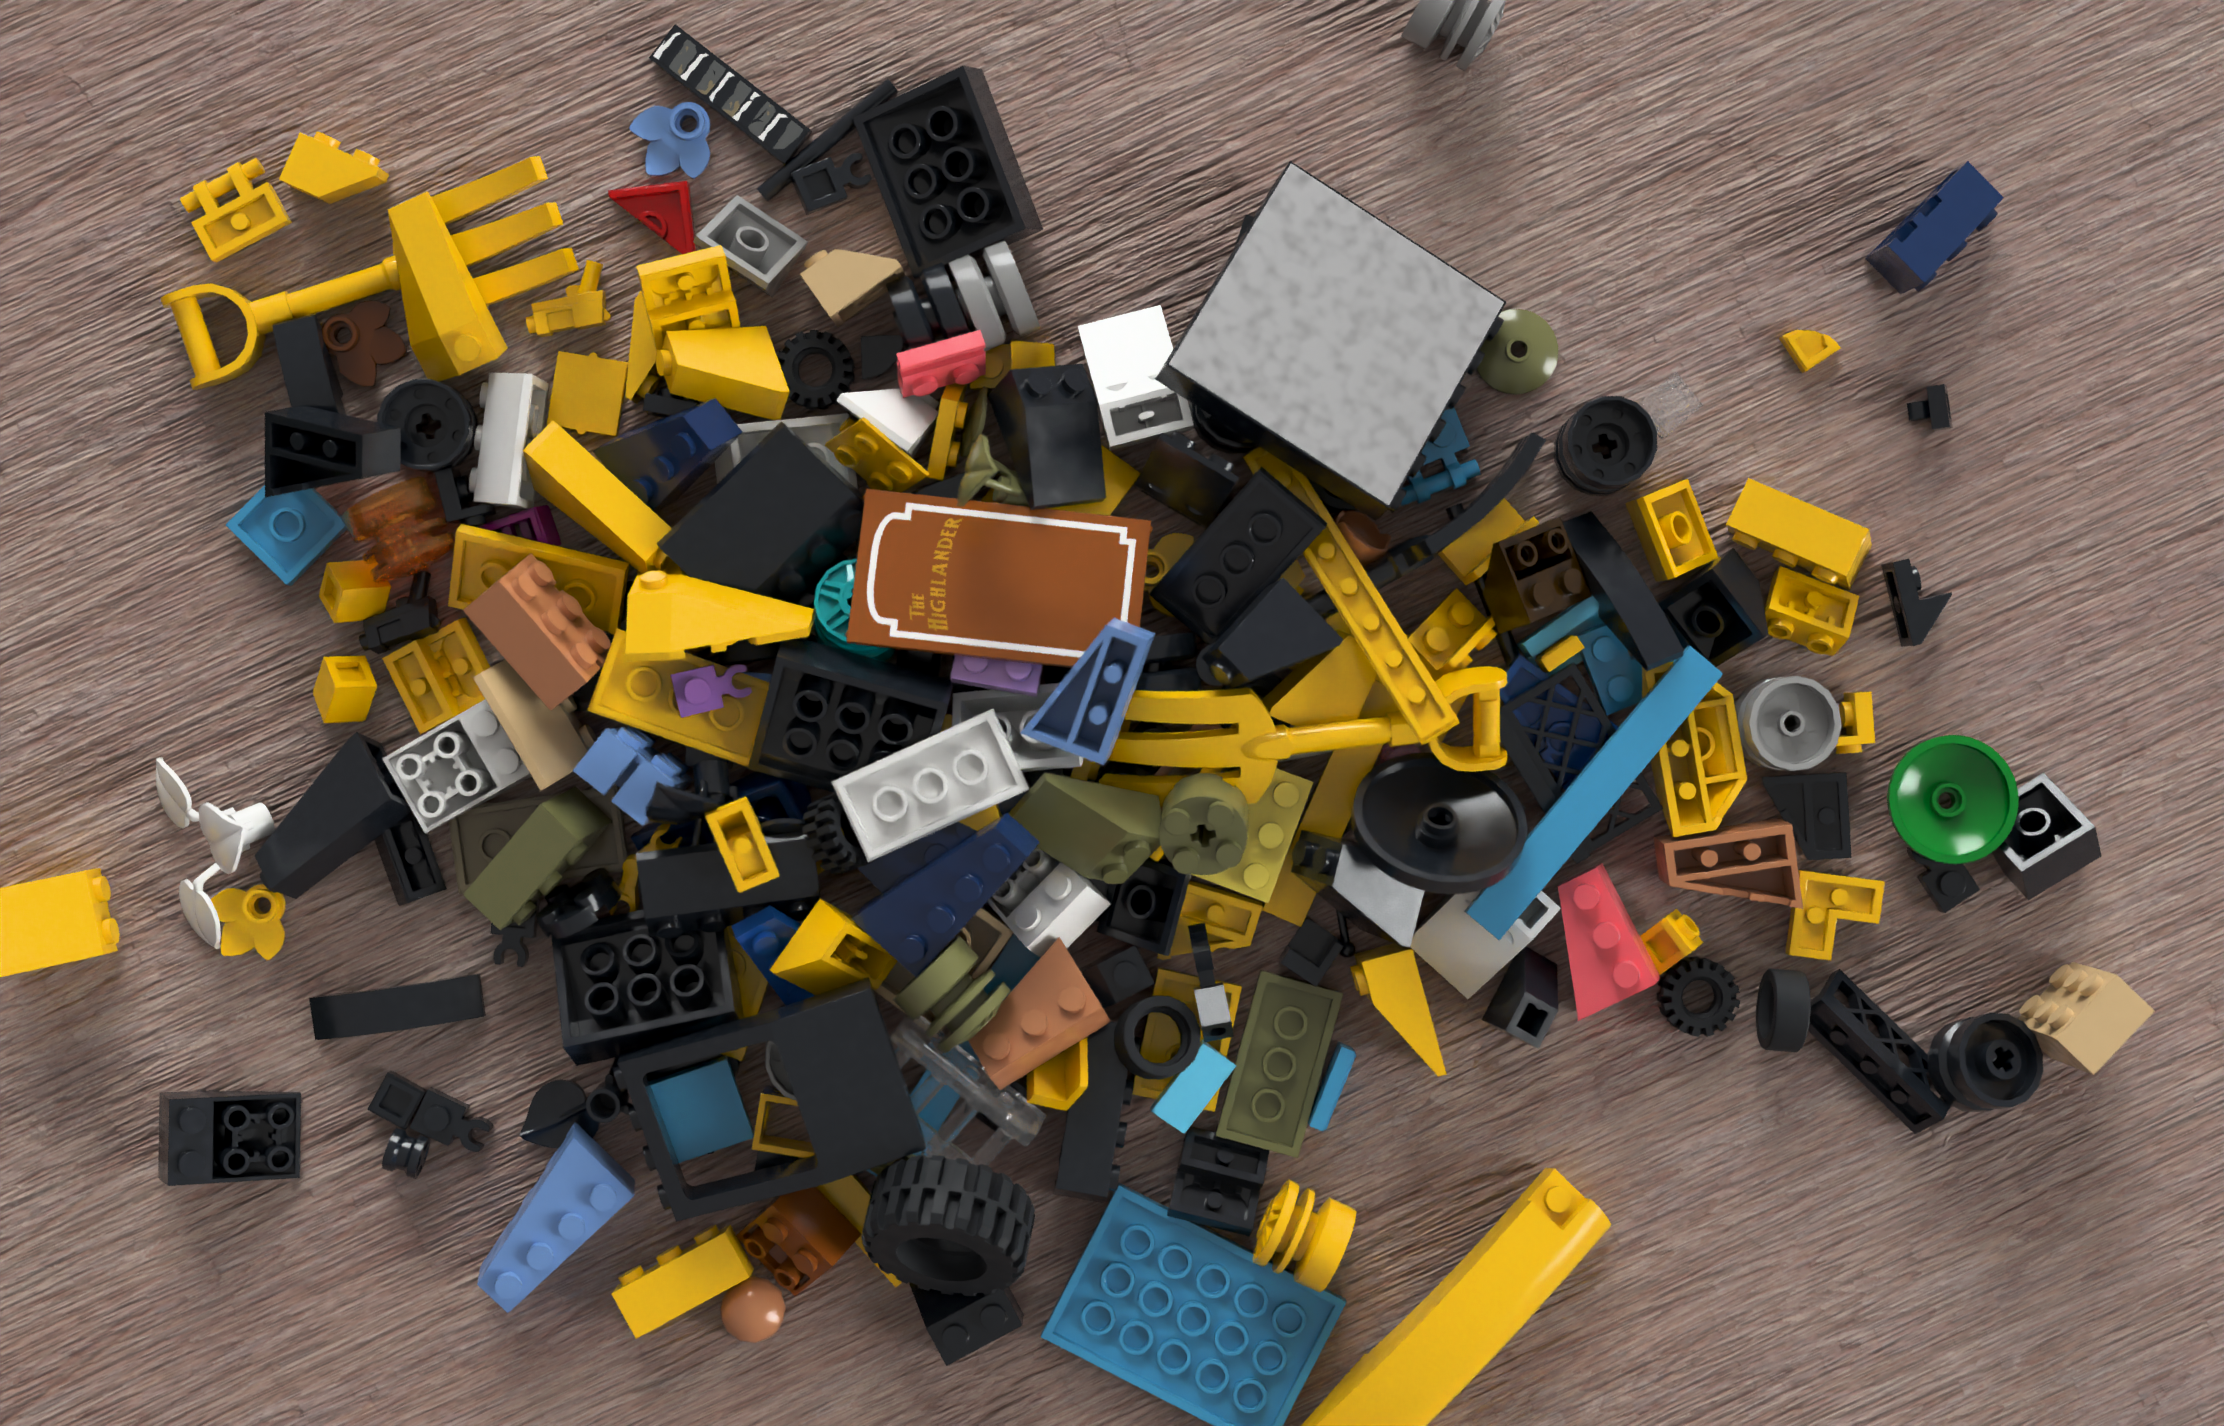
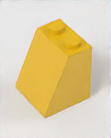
(55, 922)

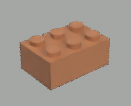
(540, 631)

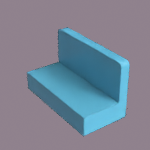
(1569, 622)

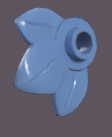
(671, 145)

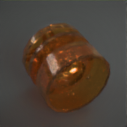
(397, 526)

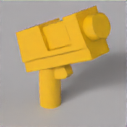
(580, 310)

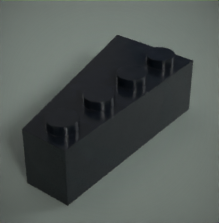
(1095, 1124)

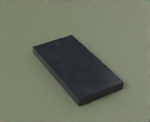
(1238, 556)

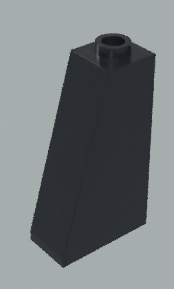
(333, 820)

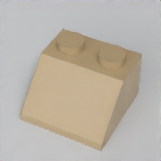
(849, 281)

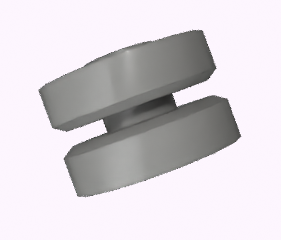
(994, 295)
(1810, 718)

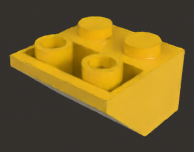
(831, 953)

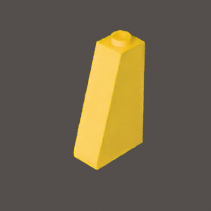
(595, 499)

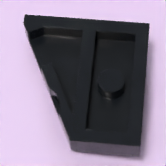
(1816, 810)

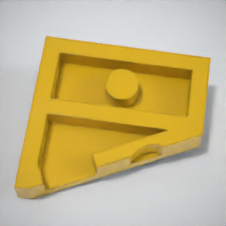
(951, 415)
(1227, 918)

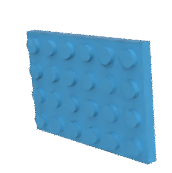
(1191, 1316)

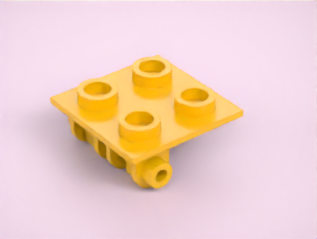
(875, 457)

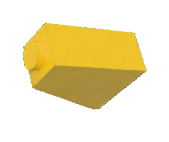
(728, 365)
(1324, 687)

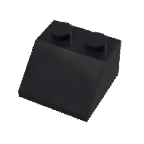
(2047, 839)
(966, 1322)

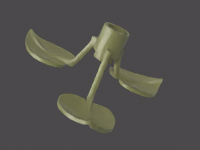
(981, 465)

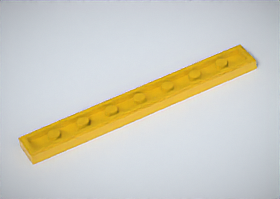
(1365, 612)

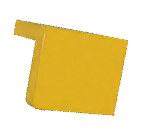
(351, 592)
(344, 689)

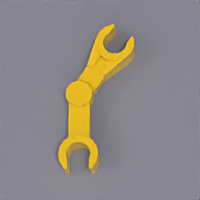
(630, 876)

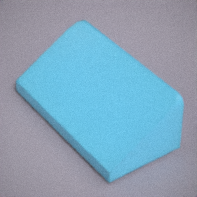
(1193, 1088)

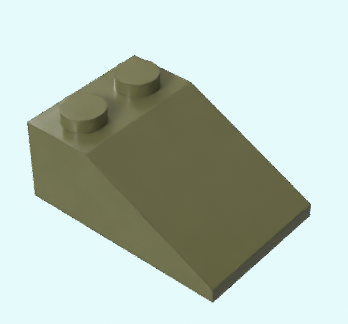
(1091, 825)

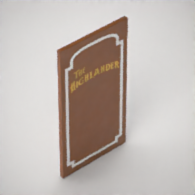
(993, 578)

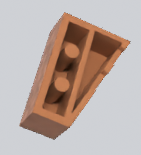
(1734, 860)
(1039, 1018)

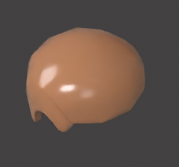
(1362, 536)
(753, 1310)

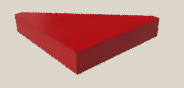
(662, 209)

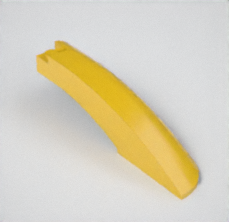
(1470, 1311)

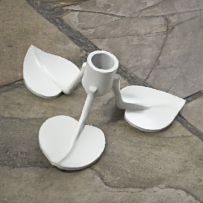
(228, 836)

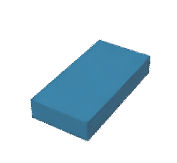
(1331, 1086)

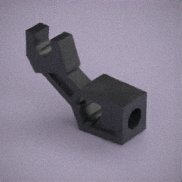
(1209, 996)

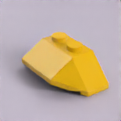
(1700, 764)

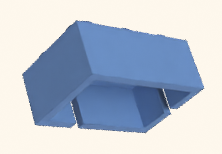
(628, 760)

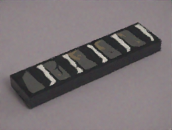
(730, 94)

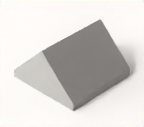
(753, 244)

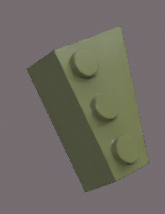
(536, 858)

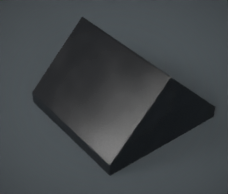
(1146, 907)

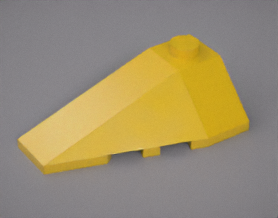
(441, 302)

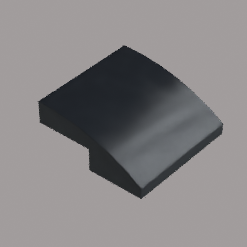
(1218, 1182)

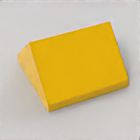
(1672, 531)

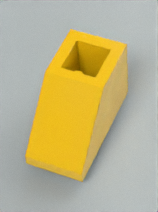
(327, 172)

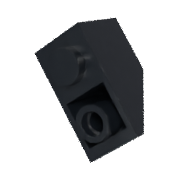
(1526, 998)

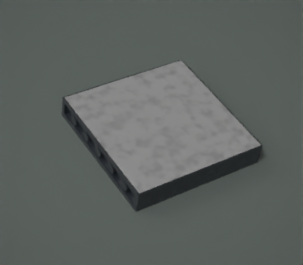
(1333, 342)

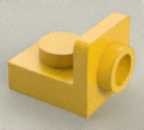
(1857, 717)

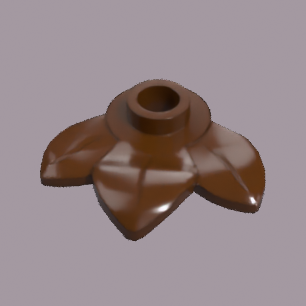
(369, 341)

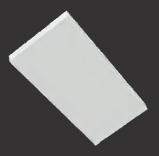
(930, 785)

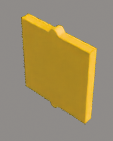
(588, 393)

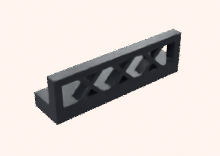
(1876, 1059)

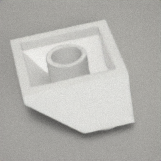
(901, 419)

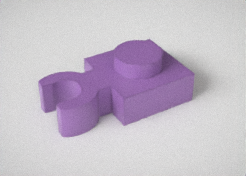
(701, 689)

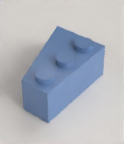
(1095, 695)

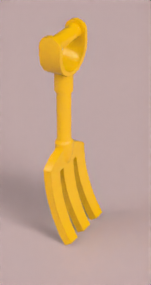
(473, 245)
(1259, 743)

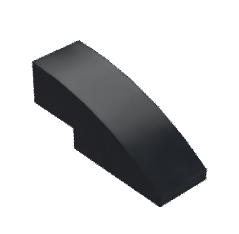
(307, 365)

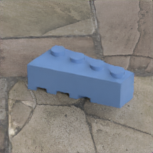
(561, 1212)

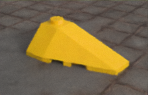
(688, 613)

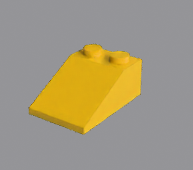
(1394, 987)

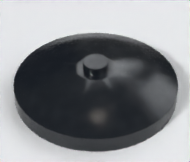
(1438, 824)

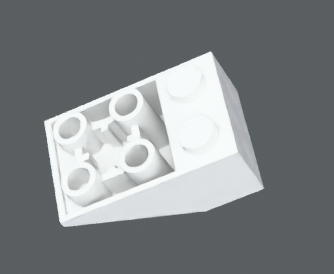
(1123, 363)
(456, 766)
(1047, 902)
(1467, 951)

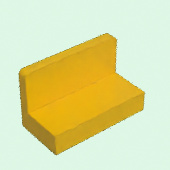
(1471, 552)
(1060, 1079)

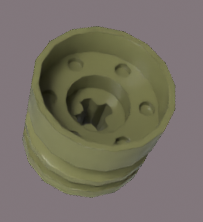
(952, 995)

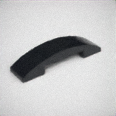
(397, 1007)

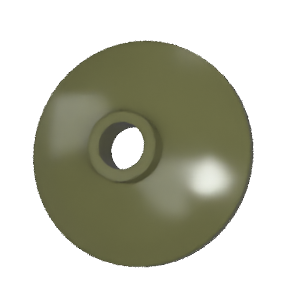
(1523, 374)

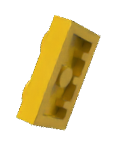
(1809, 611)
(1450, 635)

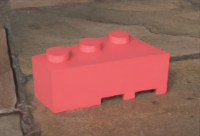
(1602, 943)

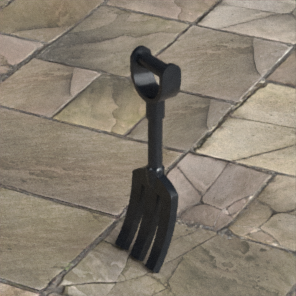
(1422, 549)

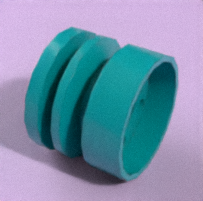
(833, 609)

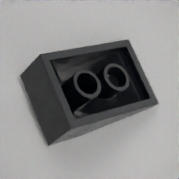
(1052, 434)

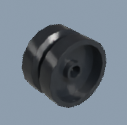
(930, 317)
(1157, 669)
(1985, 1062)

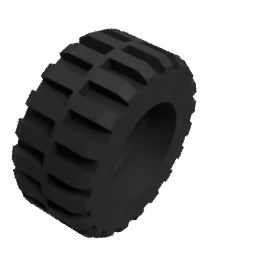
(948, 1225)

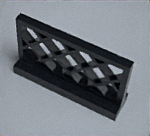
(1535, 770)

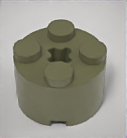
(1204, 825)

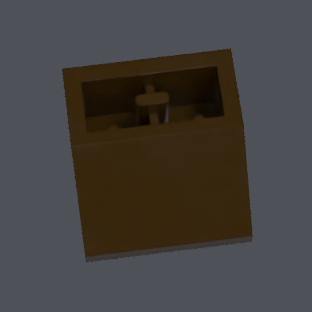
(1533, 576)

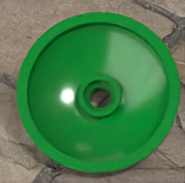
(1980, 795)

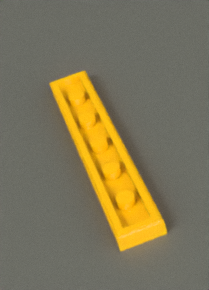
(1329, 809)

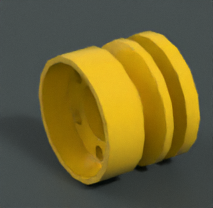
(1301, 1234)

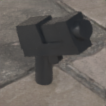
(411, 620)

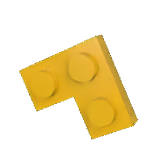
(1824, 900)

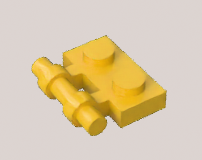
(240, 221)

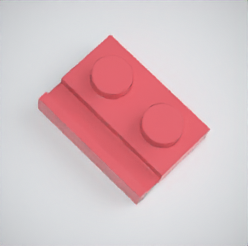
(941, 364)

